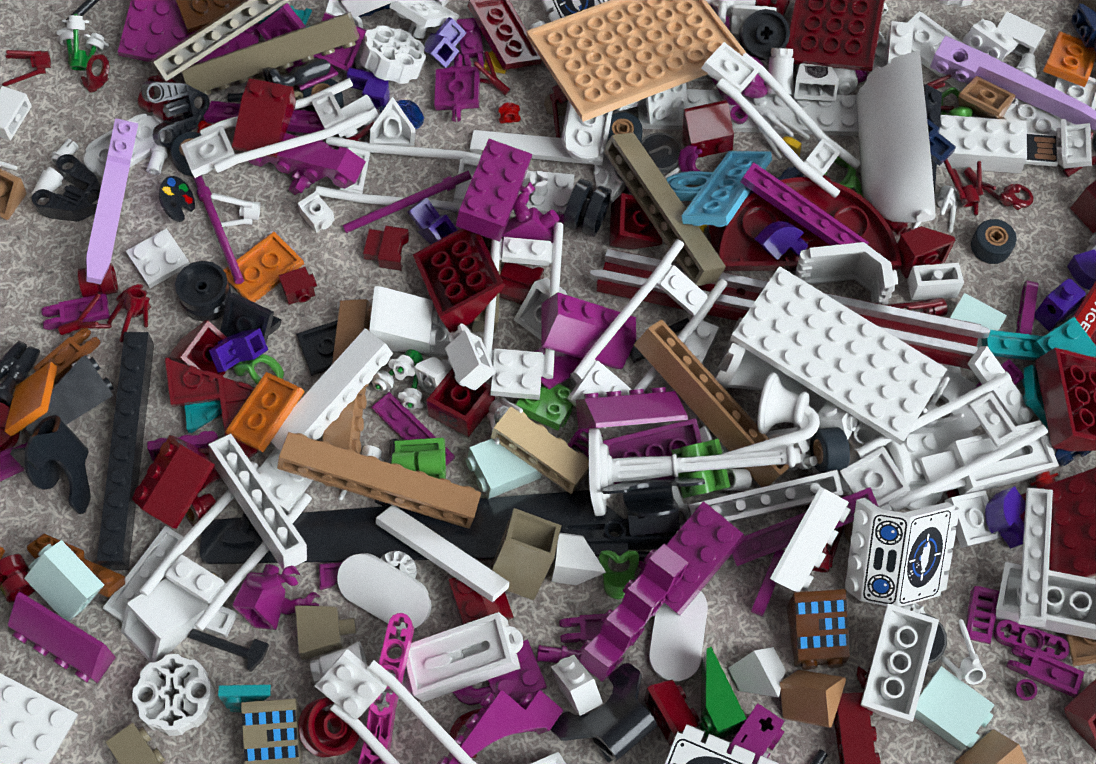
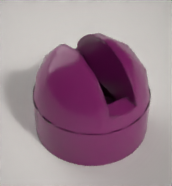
(740, 112)
(1031, 687)

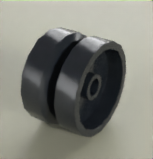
(768, 22)
(587, 207)
(203, 290)

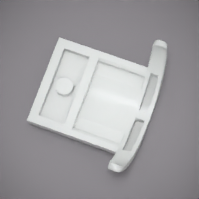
(908, 454)

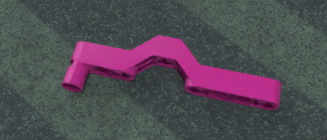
(382, 722)

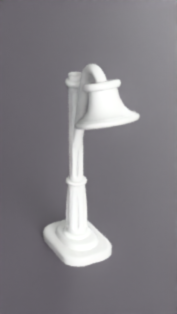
(775, 407)

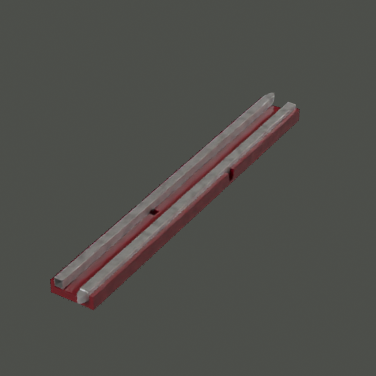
(937, 337)

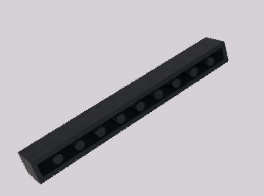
(125, 451)

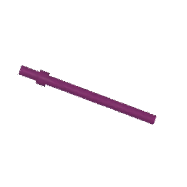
(448, 183)
(204, 195)

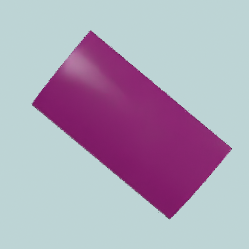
(655, 441)

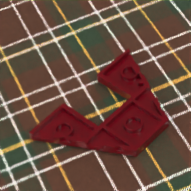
(194, 386)

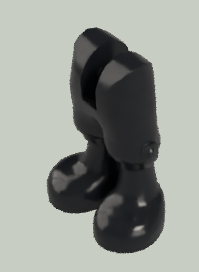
(300, 74)
(16, 365)

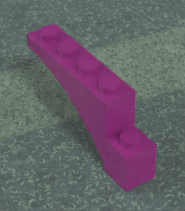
(504, 717)

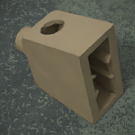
(321, 630)

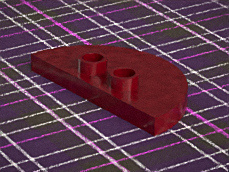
(743, 253)

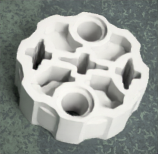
(392, 54)
(161, 708)

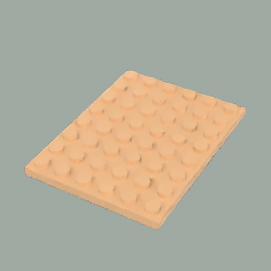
(629, 50)

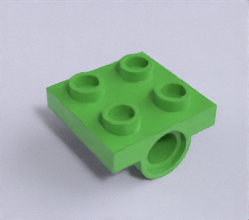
(551, 408)
(422, 455)
(714, 479)

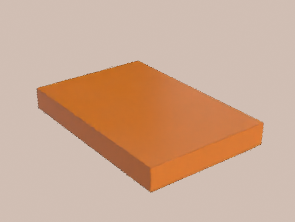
(1070, 59)
(263, 266)
(31, 399)
(264, 411)

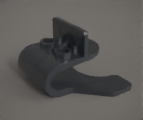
(49, 453)
(651, 502)
(617, 723)

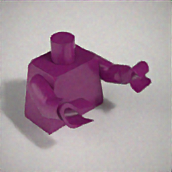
(531, 222)
(263, 597)

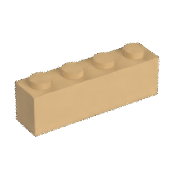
(541, 449)

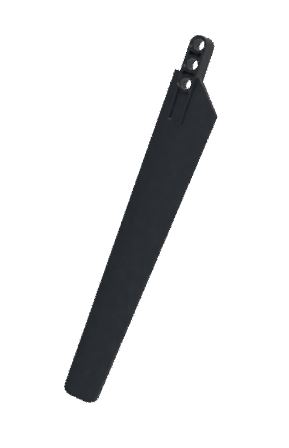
(347, 532)

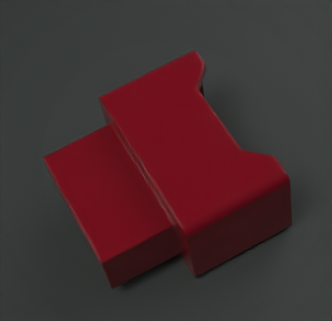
(386, 246)
(518, 281)

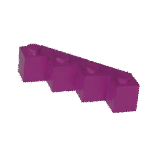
(317, 162)
(639, 604)

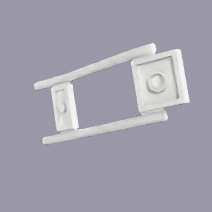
(734, 75)
(214, 149)
(354, 193)
(516, 371)
(595, 376)
(887, 483)
(289, 493)
(356, 686)

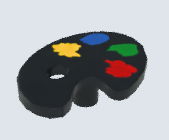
(174, 195)

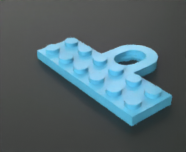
(720, 190)

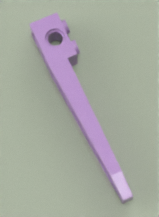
(967, 62)
(110, 200)

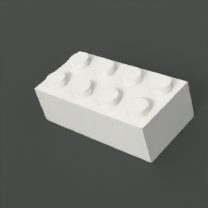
(1069, 602)

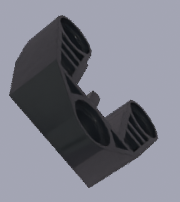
(180, 124)
(76, 200)

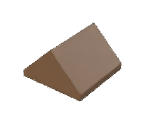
(985, 99)
(11, 193)
(811, 697)
(994, 749)

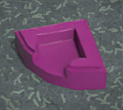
(328, 574)

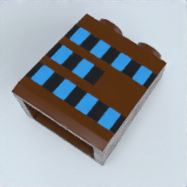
(819, 628)

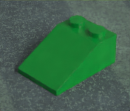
(719, 706)

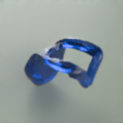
(412, 112)

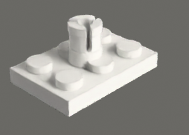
(423, 14)
(550, 191)

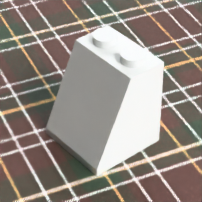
(403, 320)
(161, 619)

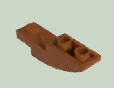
(112, 580)

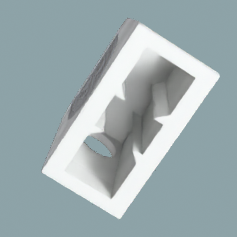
(816, 83)

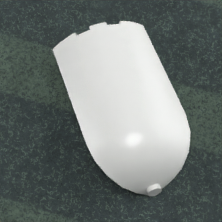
(896, 141)

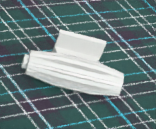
(662, 103)

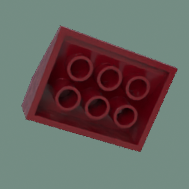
(459, 277)
(1069, 398)

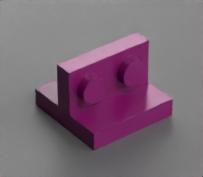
(280, 23)
(343, 57)

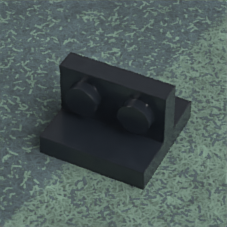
(246, 315)

